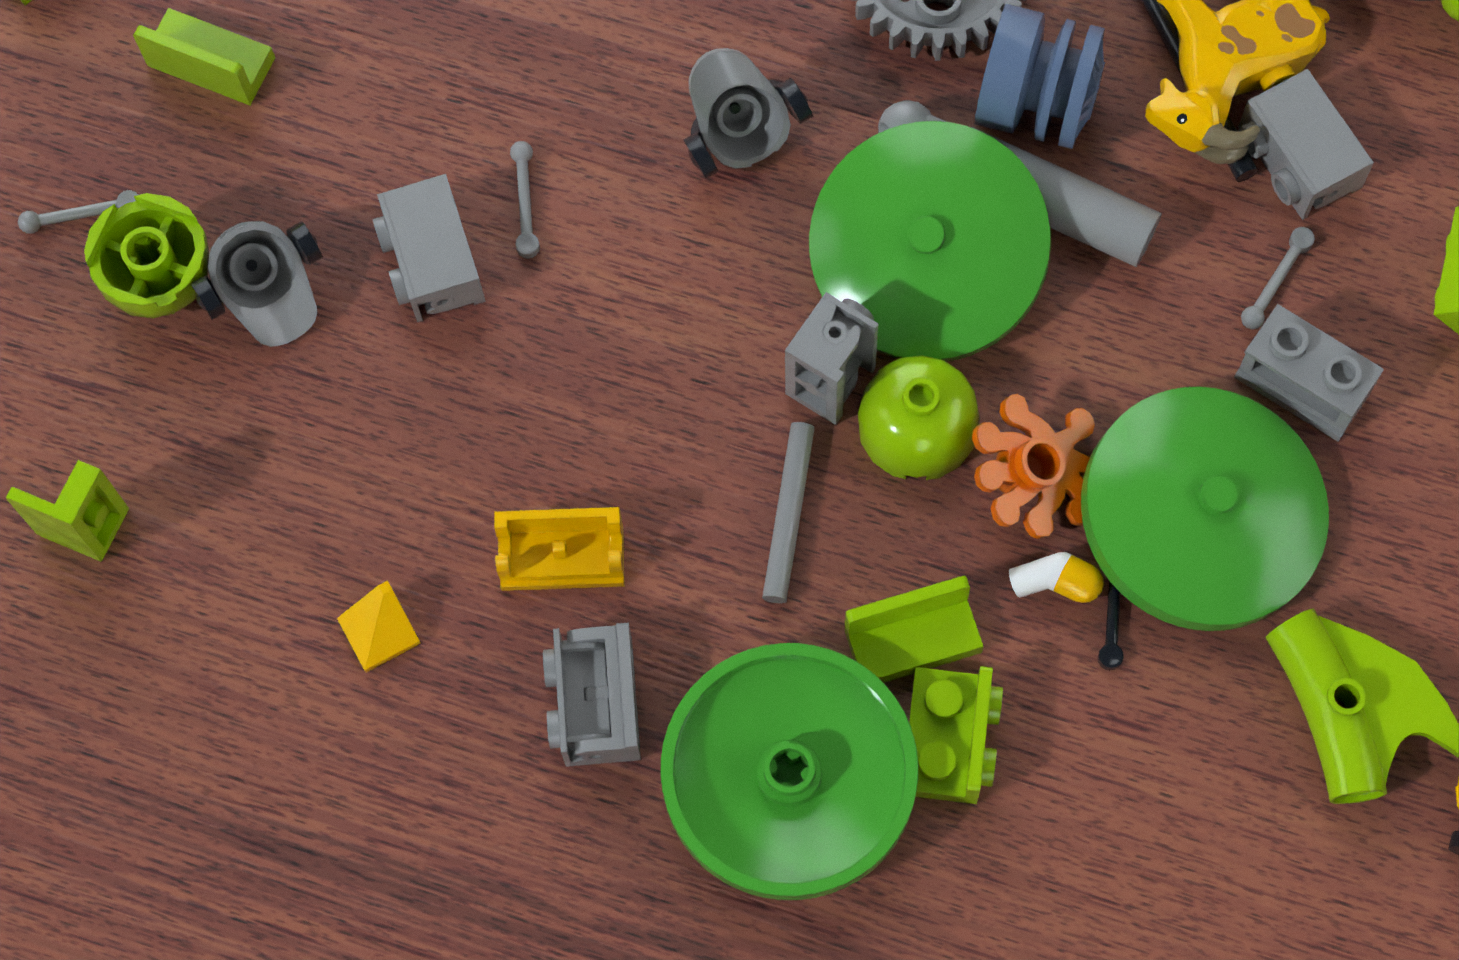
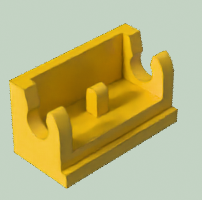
(559, 548)

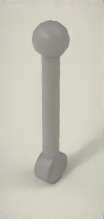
(31, 221)
(1299, 242)
(526, 243)

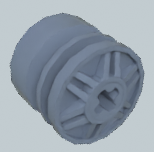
(1040, 76)

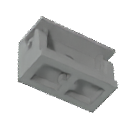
(1305, 144)
(429, 246)
(827, 355)
(1308, 372)
(594, 696)

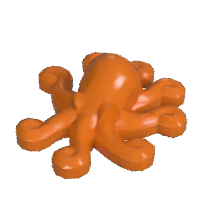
(1033, 465)

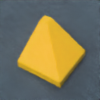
(378, 627)

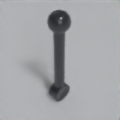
(1111, 655)

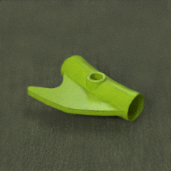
(1384, 700)

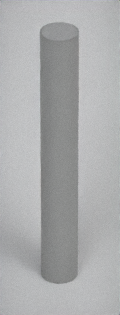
(788, 512)

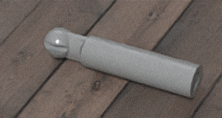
(1072, 202)

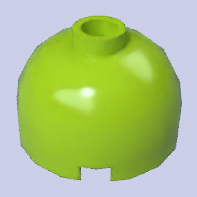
(147, 255)
(918, 418)

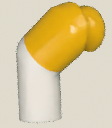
(1060, 574)

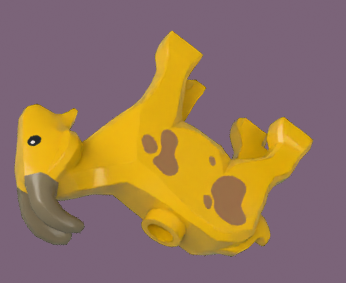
(1228, 55)

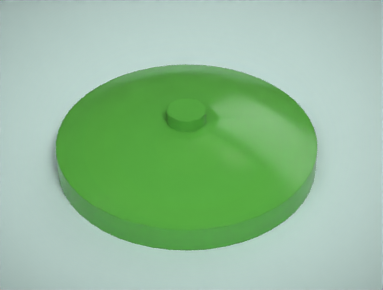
(932, 238)
(1204, 508)
(789, 771)

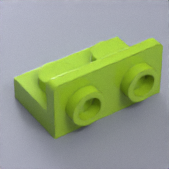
(950, 732)

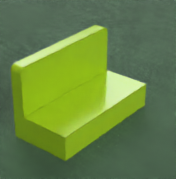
(206, 55)
(83, 515)
(914, 630)

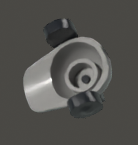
(739, 111)
(262, 280)

